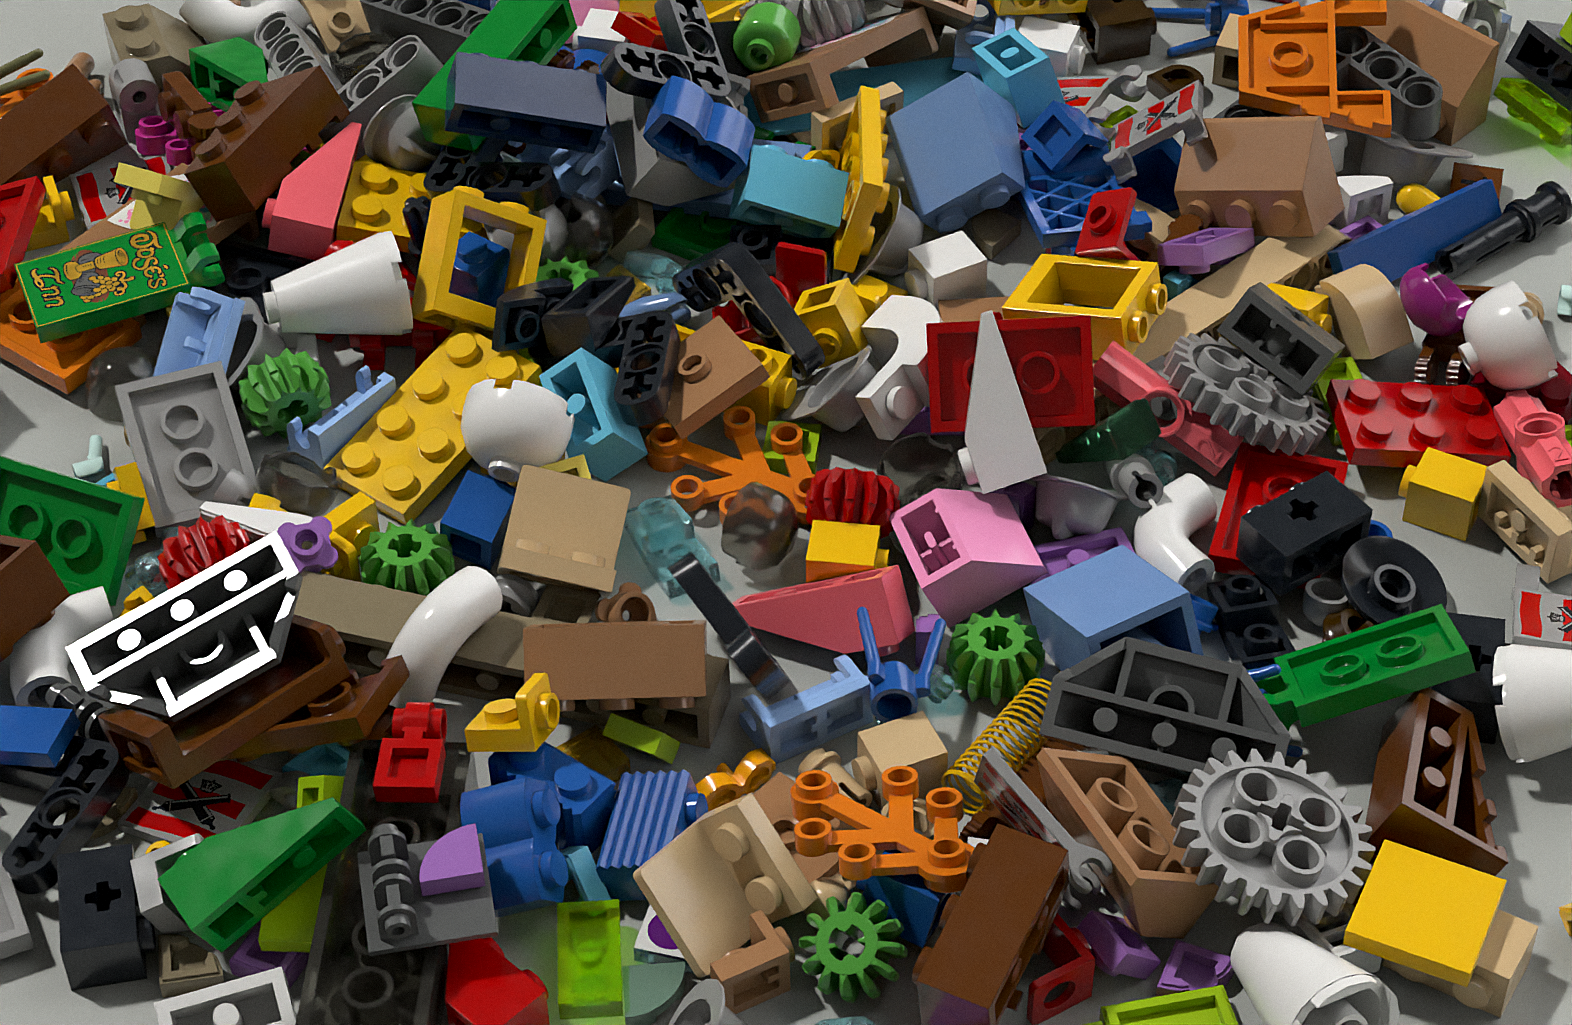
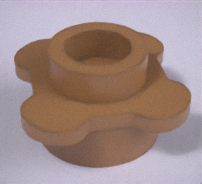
(629, 599)

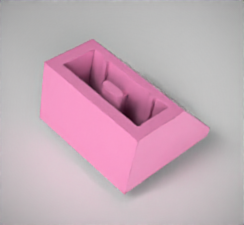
(966, 549)

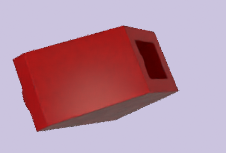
(490, 988)

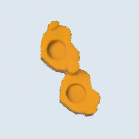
(727, 785)

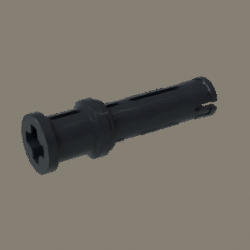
(1519, 222)

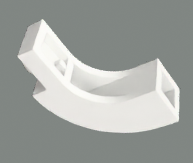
(900, 344)

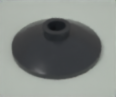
(1389, 579)

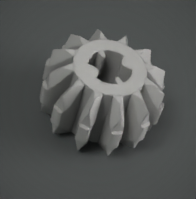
(826, 19)

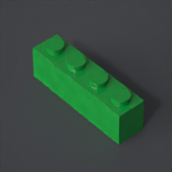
(511, 32)

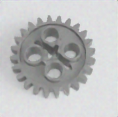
(1244, 395)
(1272, 837)

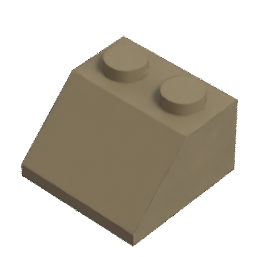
(152, 37)

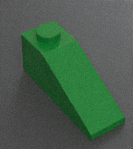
(224, 68)
(249, 870)

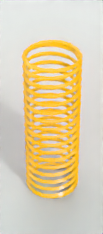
(969, 777)

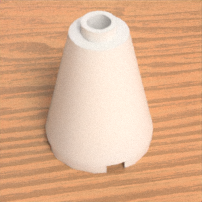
(345, 292)
(1535, 700)
(1305, 984)

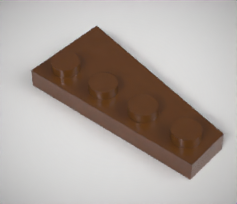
(338, 715)

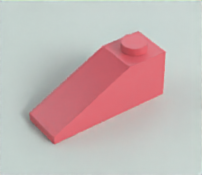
(312, 197)
(827, 611)

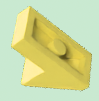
(157, 197)

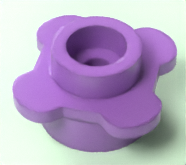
(317, 532)

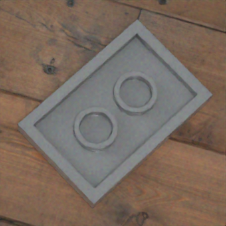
(183, 440)

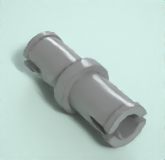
(1135, 479)

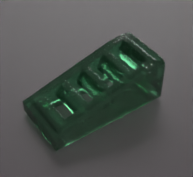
(1113, 437)

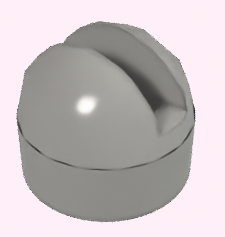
(234, 488)
(1322, 598)

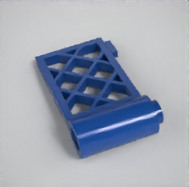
(1052, 197)

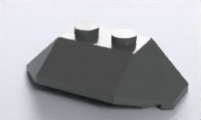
(195, 636)
(1161, 709)

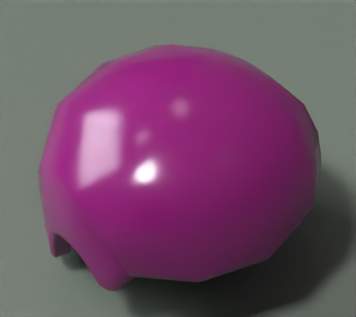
(1433, 303)

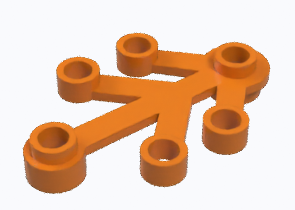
(670, 453)
(939, 861)

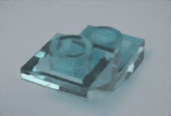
(662, 537)

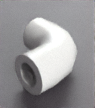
(224, 20)
(1164, 531)
(441, 628)
(41, 655)

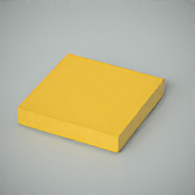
(1425, 912)

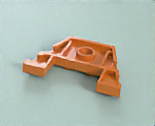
(1291, 64)

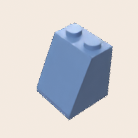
(958, 152)
(1110, 600)

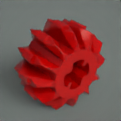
(852, 498)
(199, 548)

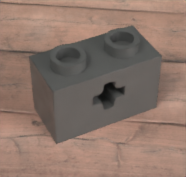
(1281, 338)

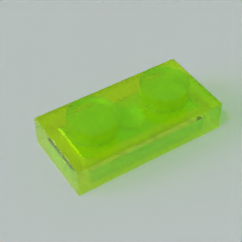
(1536, 107)
(589, 959)

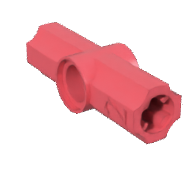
(1128, 379)
(1538, 443)

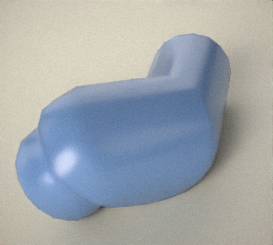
(668, 302)

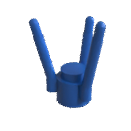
(1215, 19)
(892, 684)

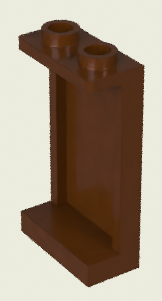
(183, 748)

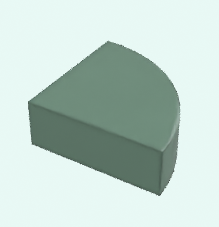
(651, 990)

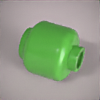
(766, 36)

